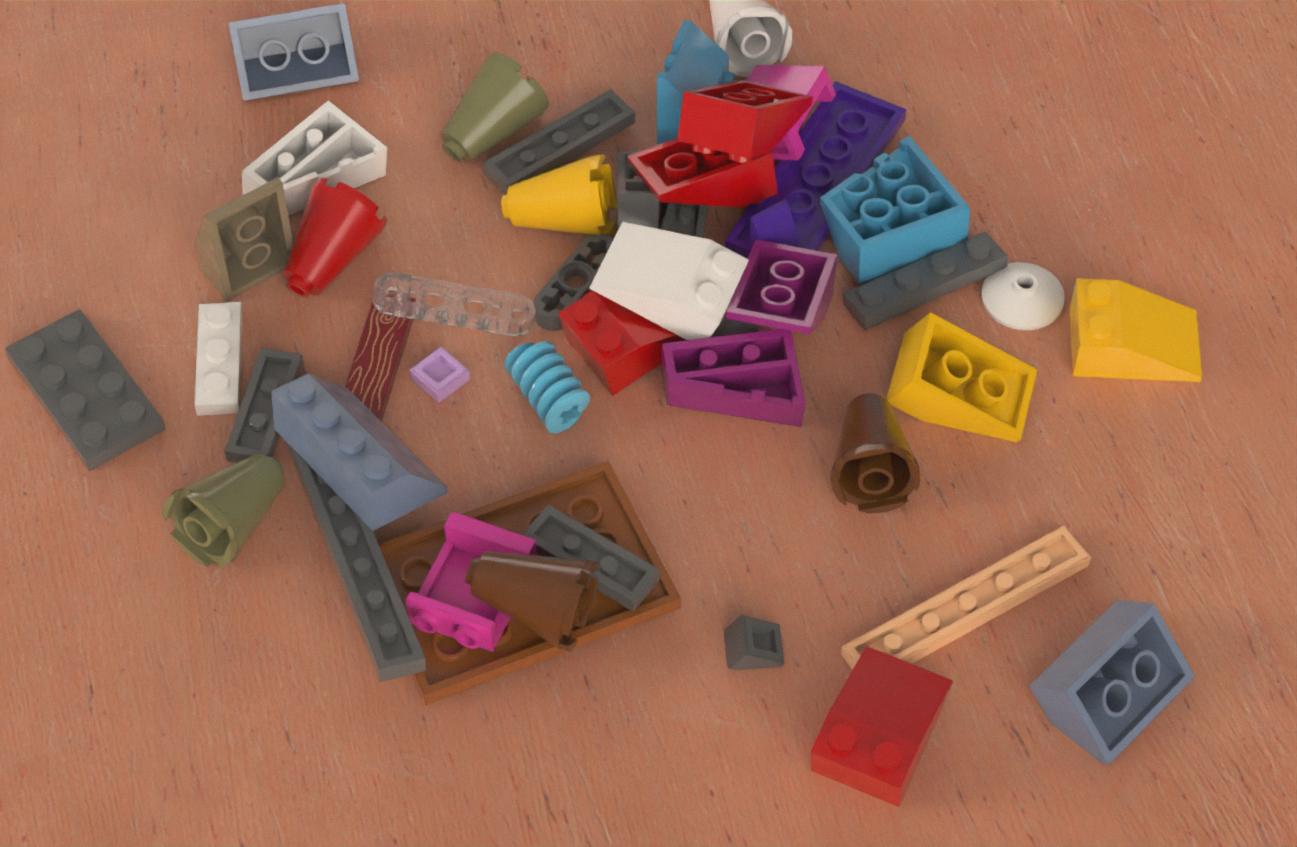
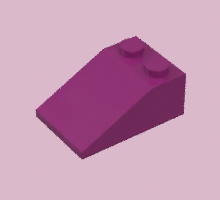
(784, 287)

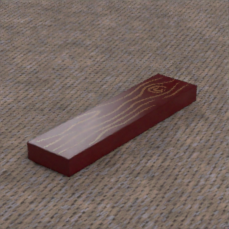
(378, 359)

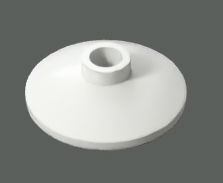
(1021, 308)

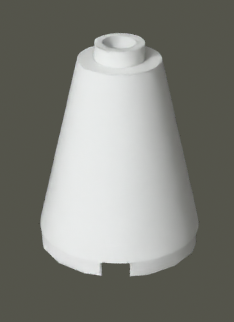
(750, 33)

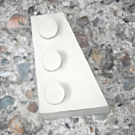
(319, 147)

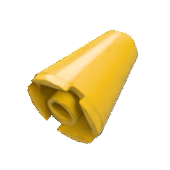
(565, 199)

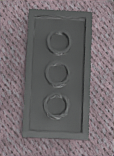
(85, 389)

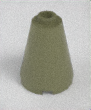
(492, 109)
(223, 509)

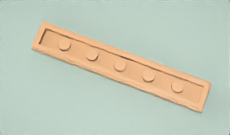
(974, 599)

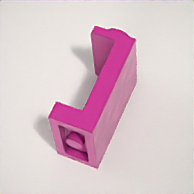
(799, 79)
(446, 599)

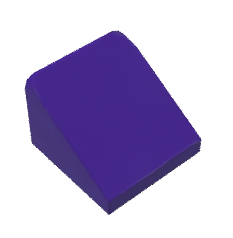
(774, 225)

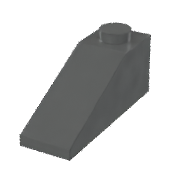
(634, 199)

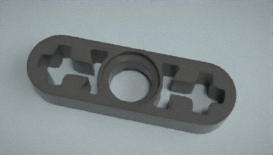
(576, 265)

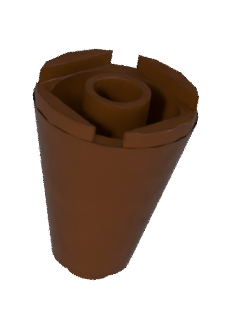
(873, 458)
(537, 591)

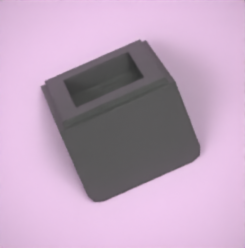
(753, 644)

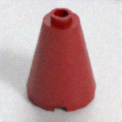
(330, 236)

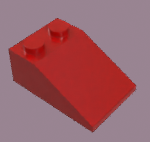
(739, 118)
(697, 178)
(614, 340)
(880, 725)

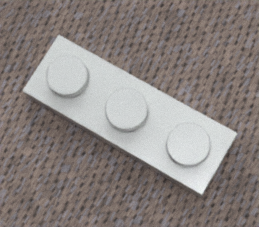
(219, 358)

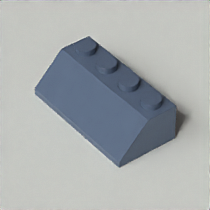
(352, 450)

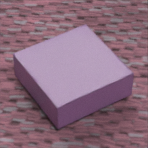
(439, 374)

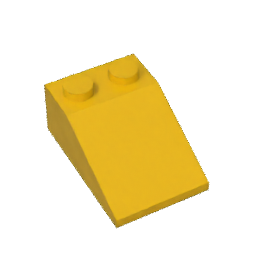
(1131, 334)
(960, 381)

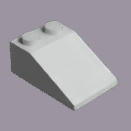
(670, 278)

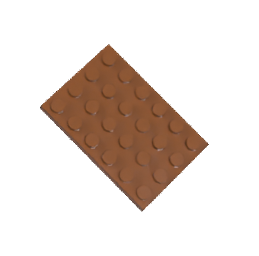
(587, 496)

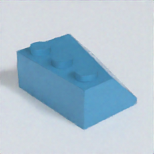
(692, 65)
(894, 213)

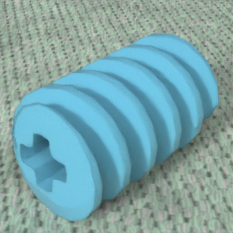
(547, 384)

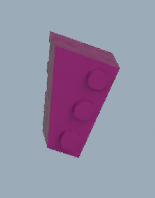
(736, 376)

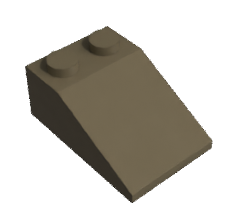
(245, 240)

